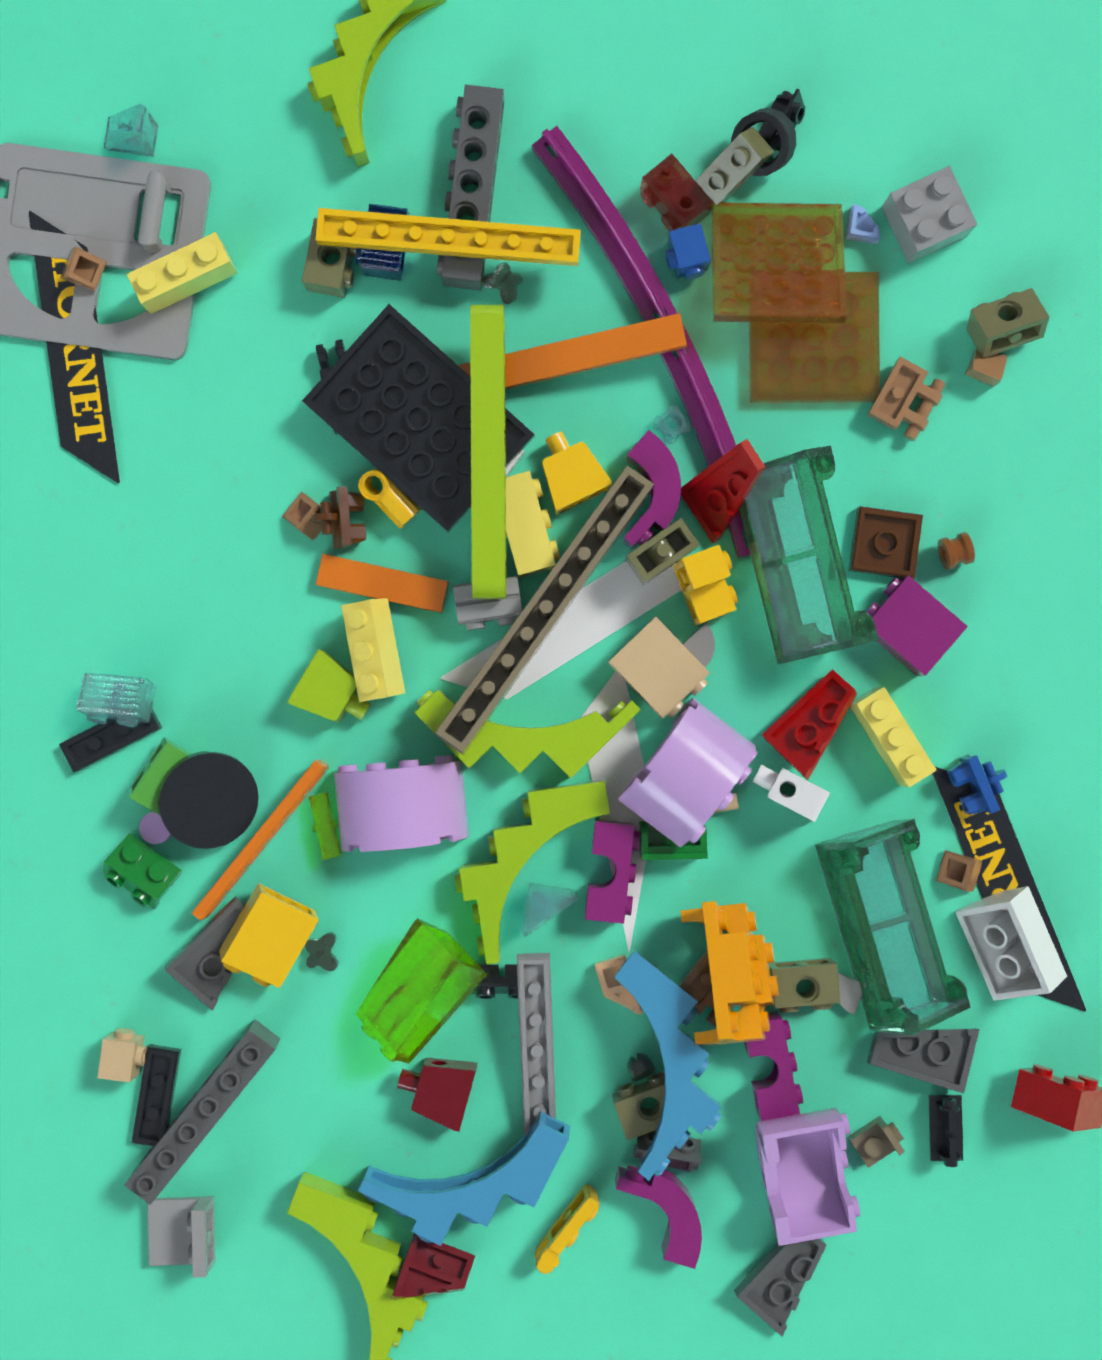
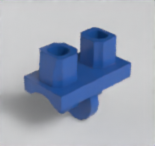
(982, 797)

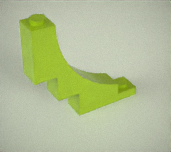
(566, 744)

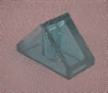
(132, 132)
(543, 904)

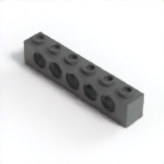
(482, 105)
(202, 1112)

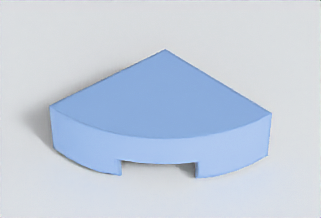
(861, 226)

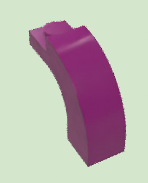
(657, 465)
(683, 1231)

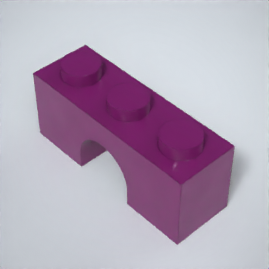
(609, 900)
(777, 1093)

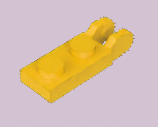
(566, 1228)

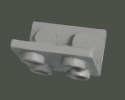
(182, 1233)

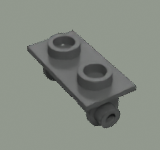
(685, 1158)

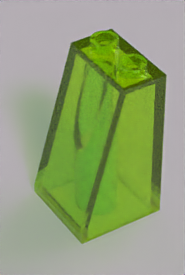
(418, 991)

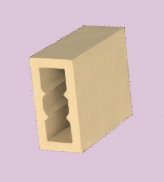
(660, 669)

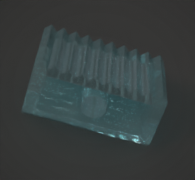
(116, 698)

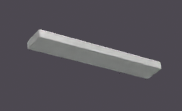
(536, 1036)

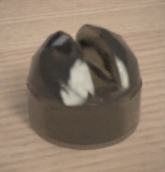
(640, 1068)

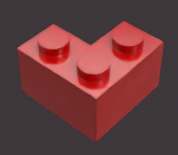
(1063, 1102)

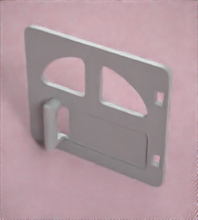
(98, 206)

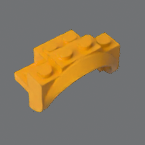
(737, 973)

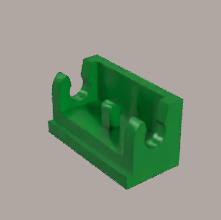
(657, 846)

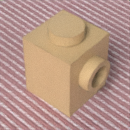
(122, 1055)

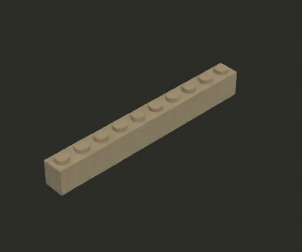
(544, 610)

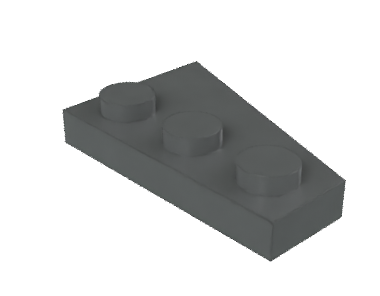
(199, 961)
(930, 1055)
(777, 1280)

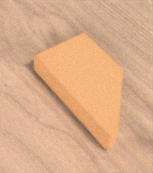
(611, 987)

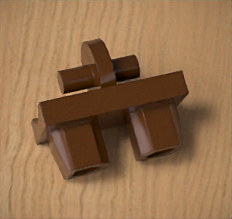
(336, 518)

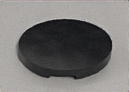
(207, 799)

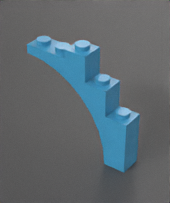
(684, 1101)
(477, 1194)

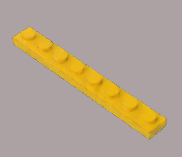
(448, 237)

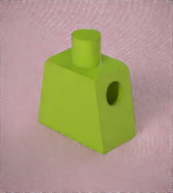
(328, 690)

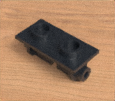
(793, 107)
(493, 984)
(946, 1129)

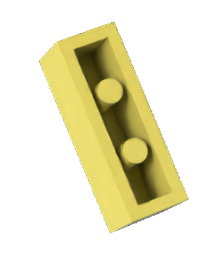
(182, 273)
(527, 526)
(373, 649)
(892, 737)

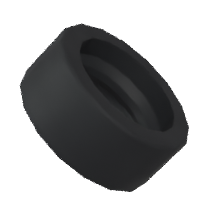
(786, 132)

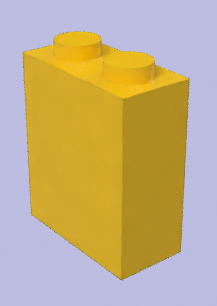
(268, 936)

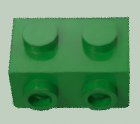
(140, 871)

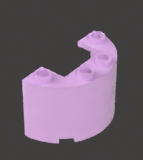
(690, 774)
(401, 804)
(804, 1175)

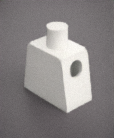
(807, 799)

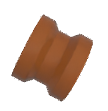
(956, 551)

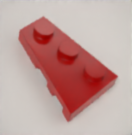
(722, 488)
(811, 723)

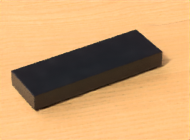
(104, 741)
(156, 1094)

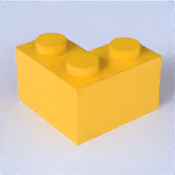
(704, 584)

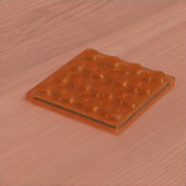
(778, 263)
(820, 358)

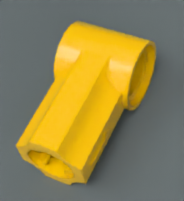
(390, 499)

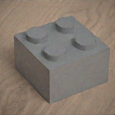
(929, 214)

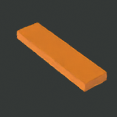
(381, 583)

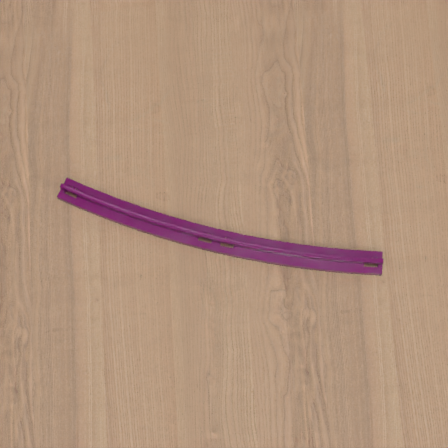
(647, 296)

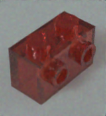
(675, 195)

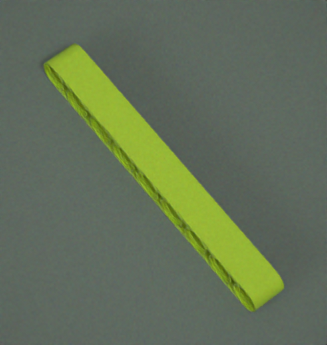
(488, 451)

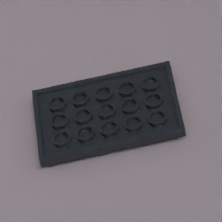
(408, 414)

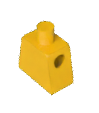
(572, 473)

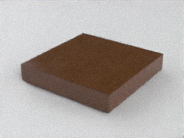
(885, 542)

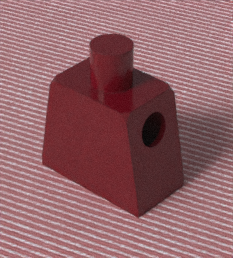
(440, 1090)

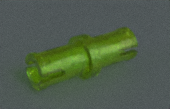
(325, 826)

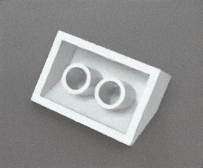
(1011, 944)

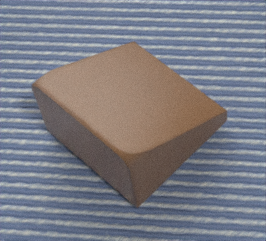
(83, 269)
(987, 369)
(301, 513)
(959, 871)

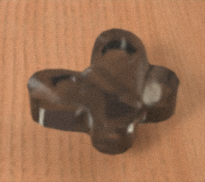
(504, 281)
(321, 952)

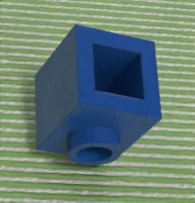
(688, 252)

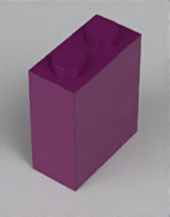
(914, 625)

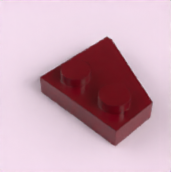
(432, 1270)

